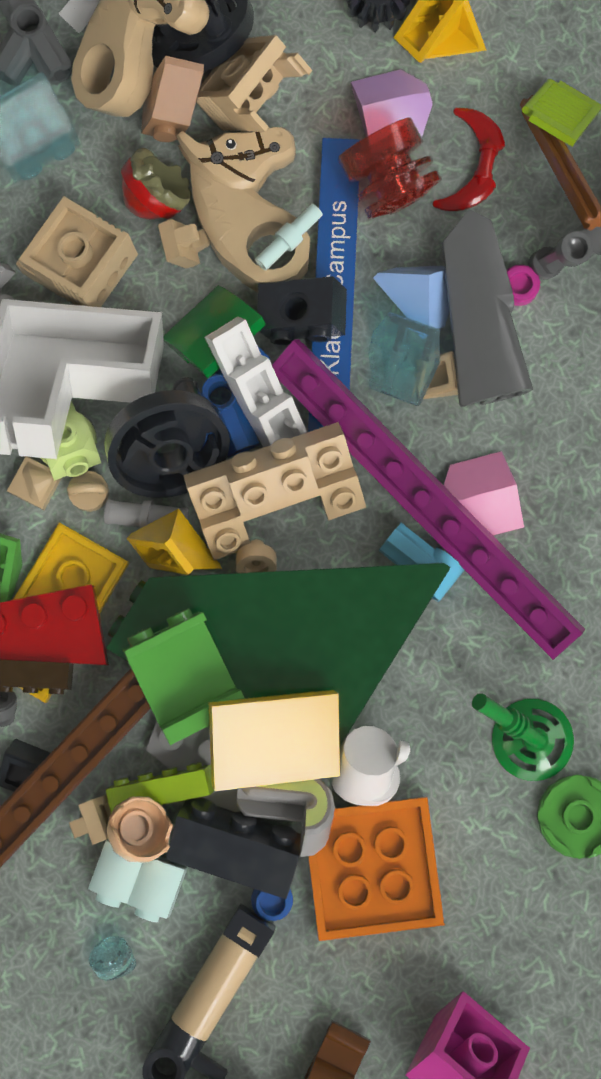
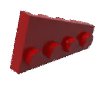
(53, 628)

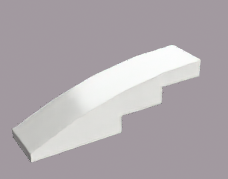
(254, 383)

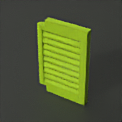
(561, 111)

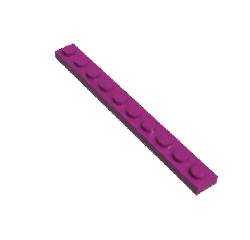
(428, 501)

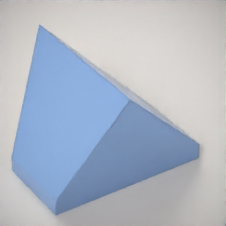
(418, 292)

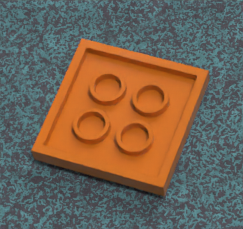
(377, 871)

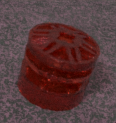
(389, 168)

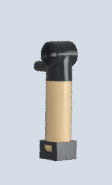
(209, 997)

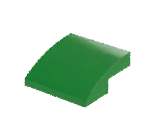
(210, 314)

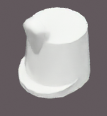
(369, 767)

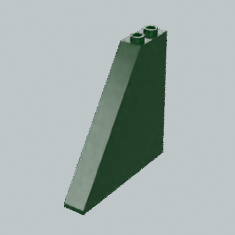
(295, 625)

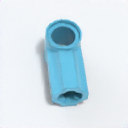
(407, 548)

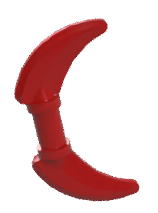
(482, 183)

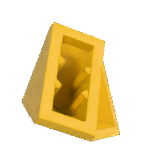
(440, 30)
(172, 545)

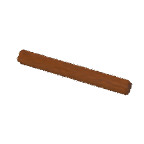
(568, 175)

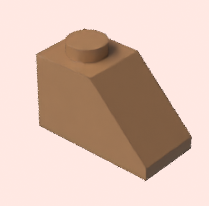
(171, 99)

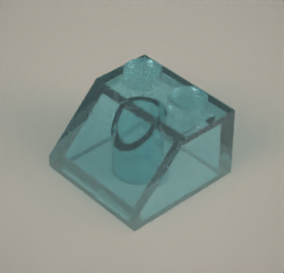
(33, 129)

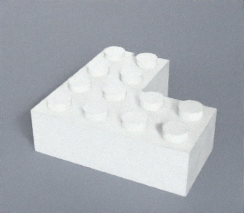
(66, 354)

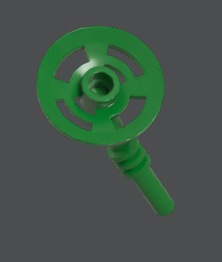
(518, 723)

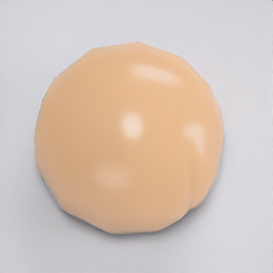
(139, 829)

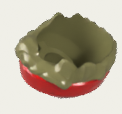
(152, 187)

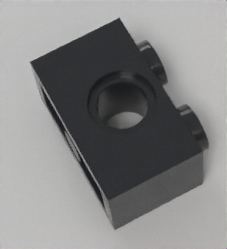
(283, 300)

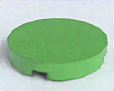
(563, 810)

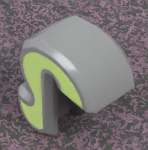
(293, 801)

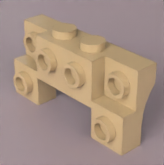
(272, 480)

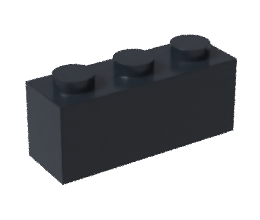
(235, 847)

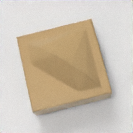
(33, 483)

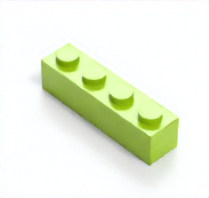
(164, 788)

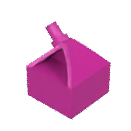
(467, 1044)

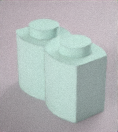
(146, 886)

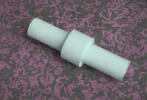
(288, 237)

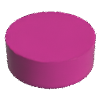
(524, 284)

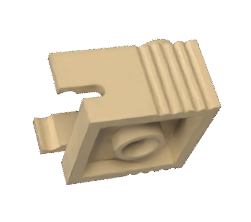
(246, 81)
(78, 255)

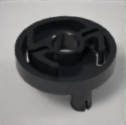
(217, 41)
(163, 419)

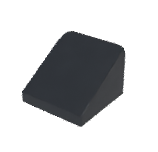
(19, 763)

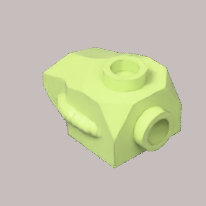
(76, 449)

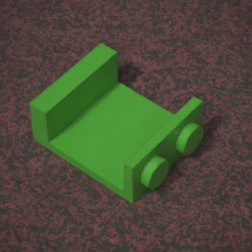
(180, 673)

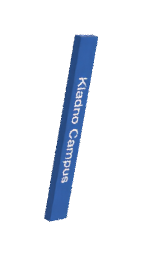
(336, 253)

